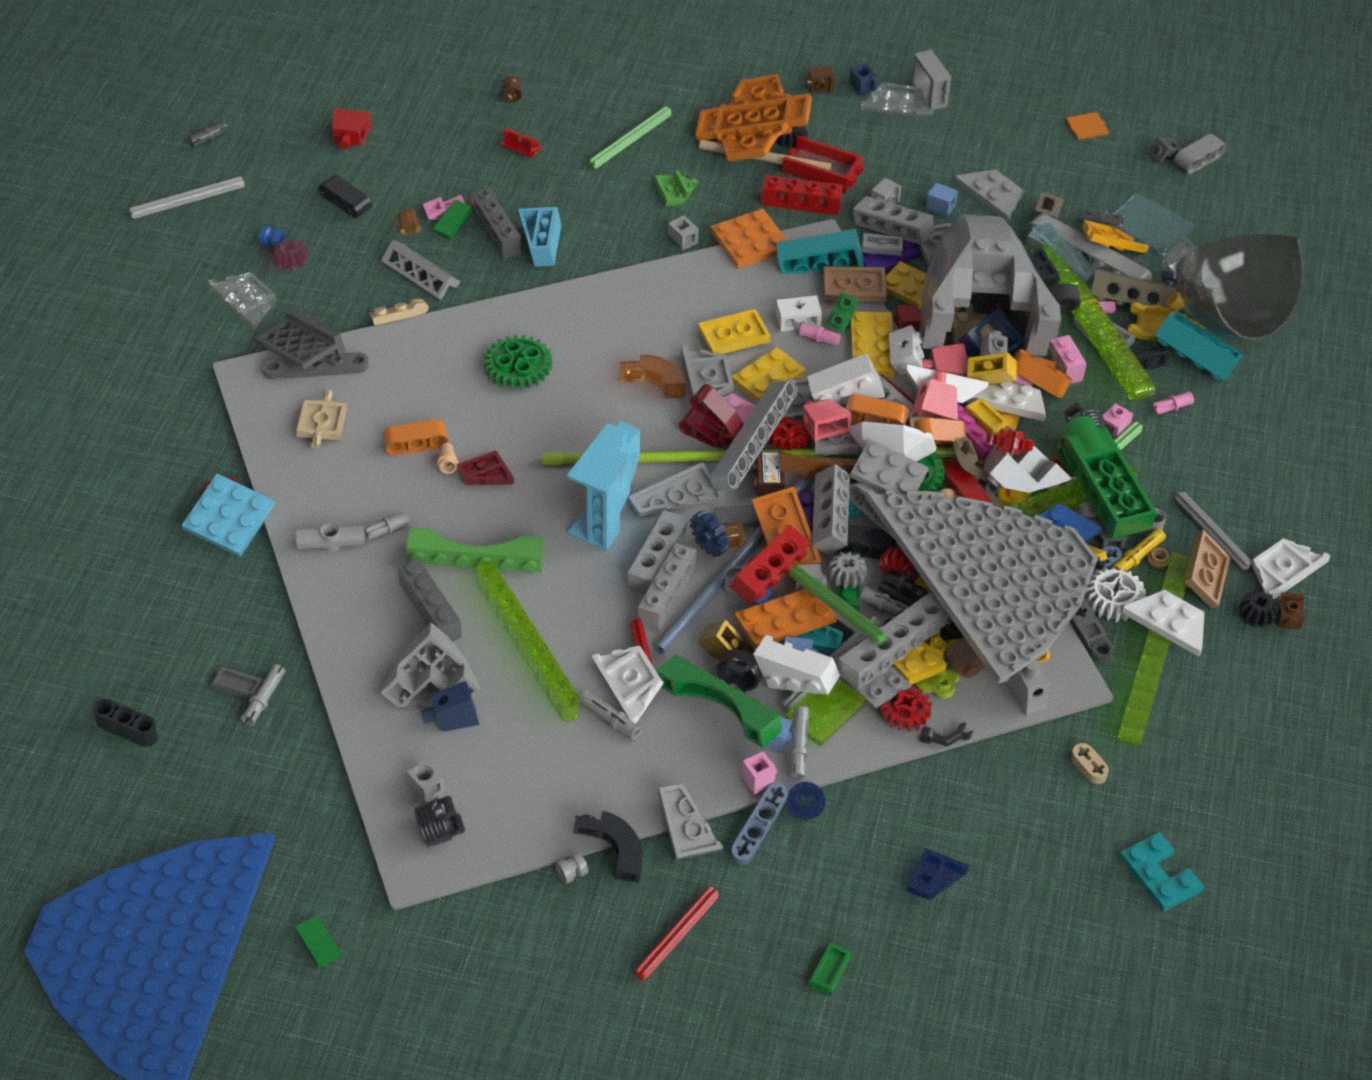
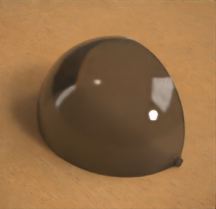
(1243, 284)

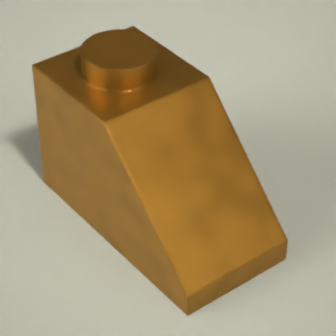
(722, 637)

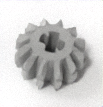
(847, 570)

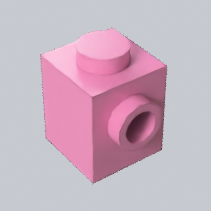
(1117, 419)
(758, 772)

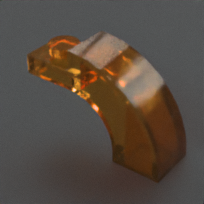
(656, 371)

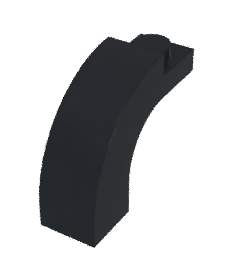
(620, 837)

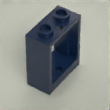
(1000, 322)

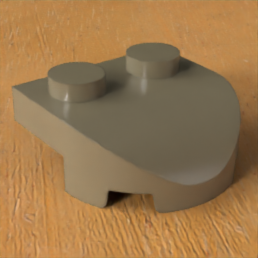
(969, 458)

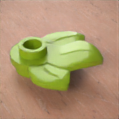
(941, 684)

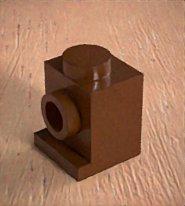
(820, 79)
(1290, 611)

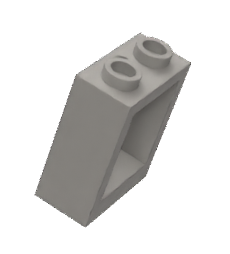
(931, 77)

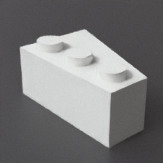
(846, 379)
(794, 669)

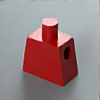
(350, 127)

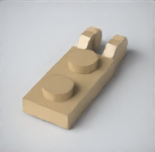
(398, 312)

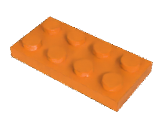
(777, 512)
(784, 617)

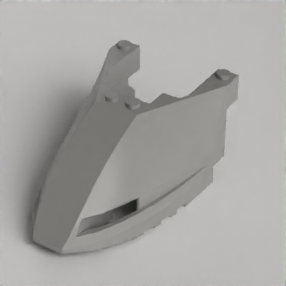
(985, 257)

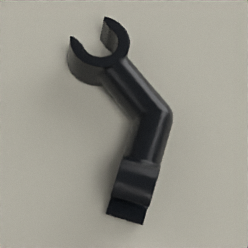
(928, 735)

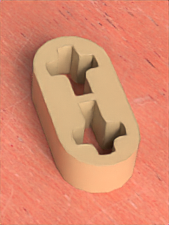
(1088, 763)

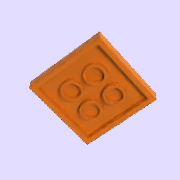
(748, 238)

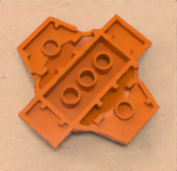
(754, 118)

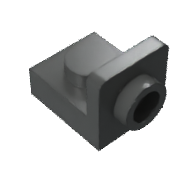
(1162, 148)

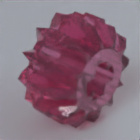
(290, 253)

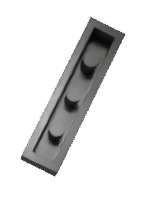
(429, 599)

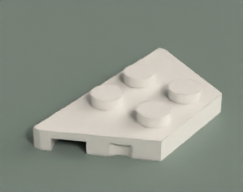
(1013, 399)
(1285, 566)
(1170, 618)
(630, 678)

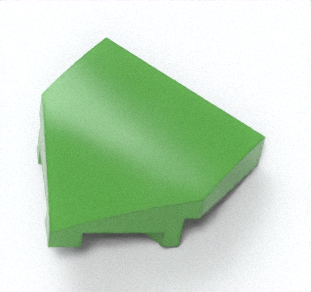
(674, 188)

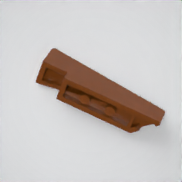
(812, 465)

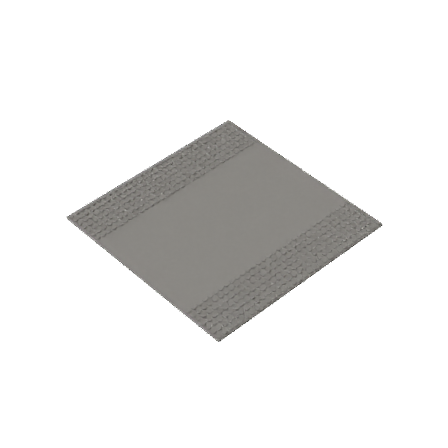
(525, 767)

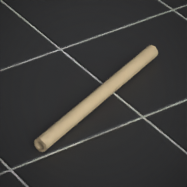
(770, 157)

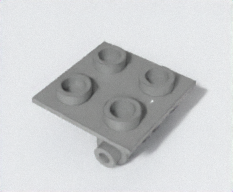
(883, 687)

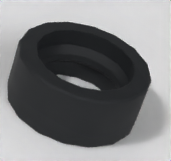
(1067, 297)

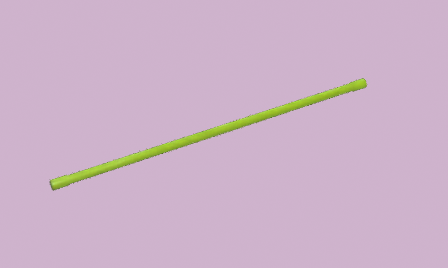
(560, 458)

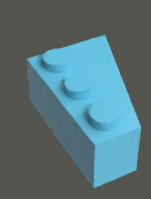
(542, 233)

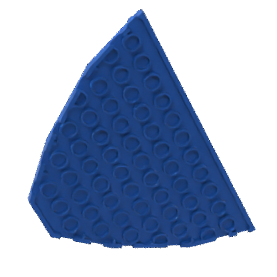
(147, 952)

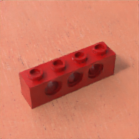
(801, 195)
(770, 564)

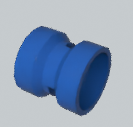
(271, 237)

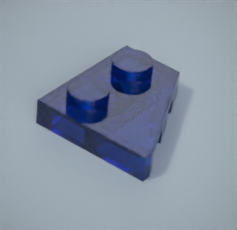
(935, 874)

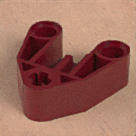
(711, 419)

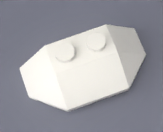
(965, 386)
(899, 438)

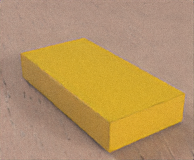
(986, 416)

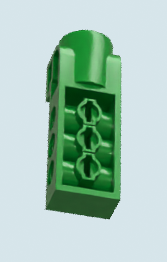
(1105, 477)

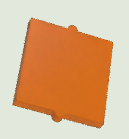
(1087, 126)

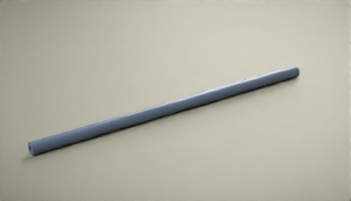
(717, 582)

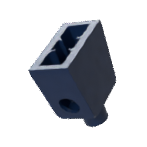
(452, 708)

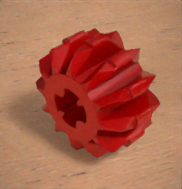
(897, 562)

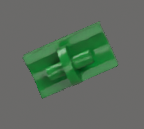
(842, 312)

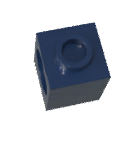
(863, 79)

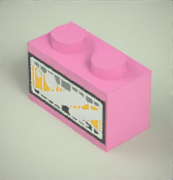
(1067, 357)

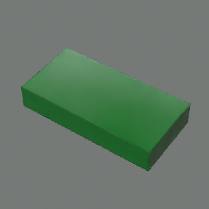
(452, 219)
(318, 941)
(830, 969)

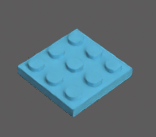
(228, 515)

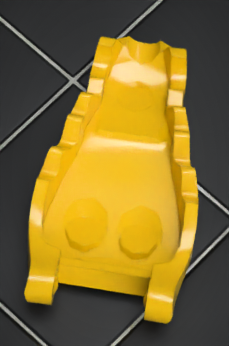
(1149, 320)

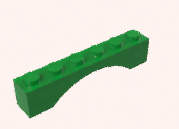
(686, 679)

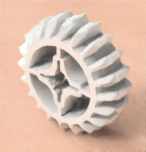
(1102, 589)

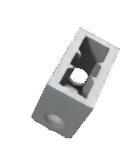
(1030, 688)

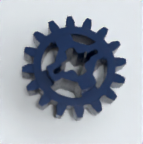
(709, 533)

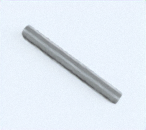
(1213, 530)

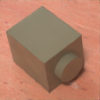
(1049, 204)

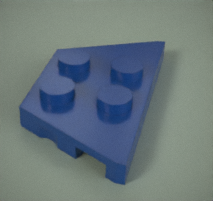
(1063, 516)

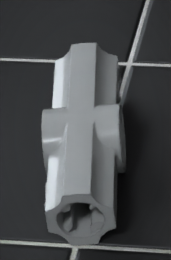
(330, 537)

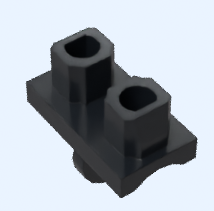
(901, 588)

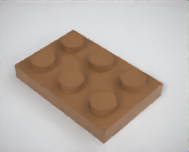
(858, 282)
(1207, 569)

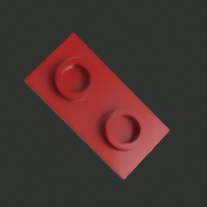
(524, 144)

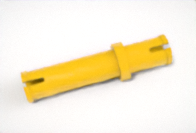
(1132, 557)

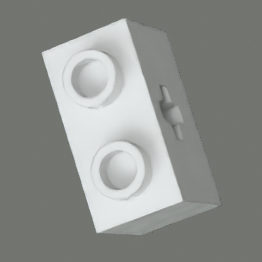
(795, 311)
(905, 348)

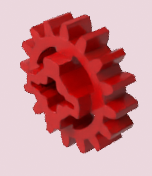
(789, 435)
(1010, 441)
(906, 709)

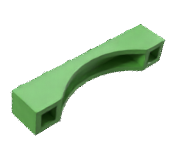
(520, 554)

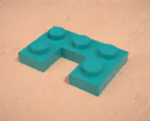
(1143, 862)

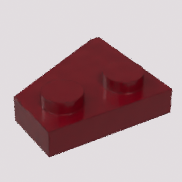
(485, 470)

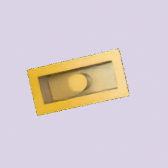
(993, 368)

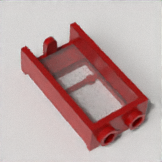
(844, 164)

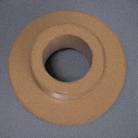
(1159, 558)

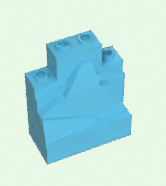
(607, 473)

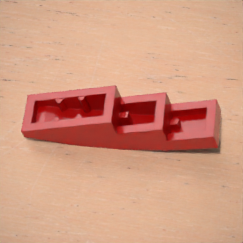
(963, 482)

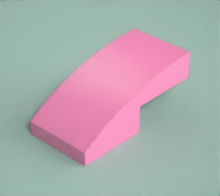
(436, 207)

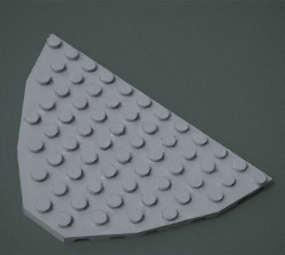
(994, 571)

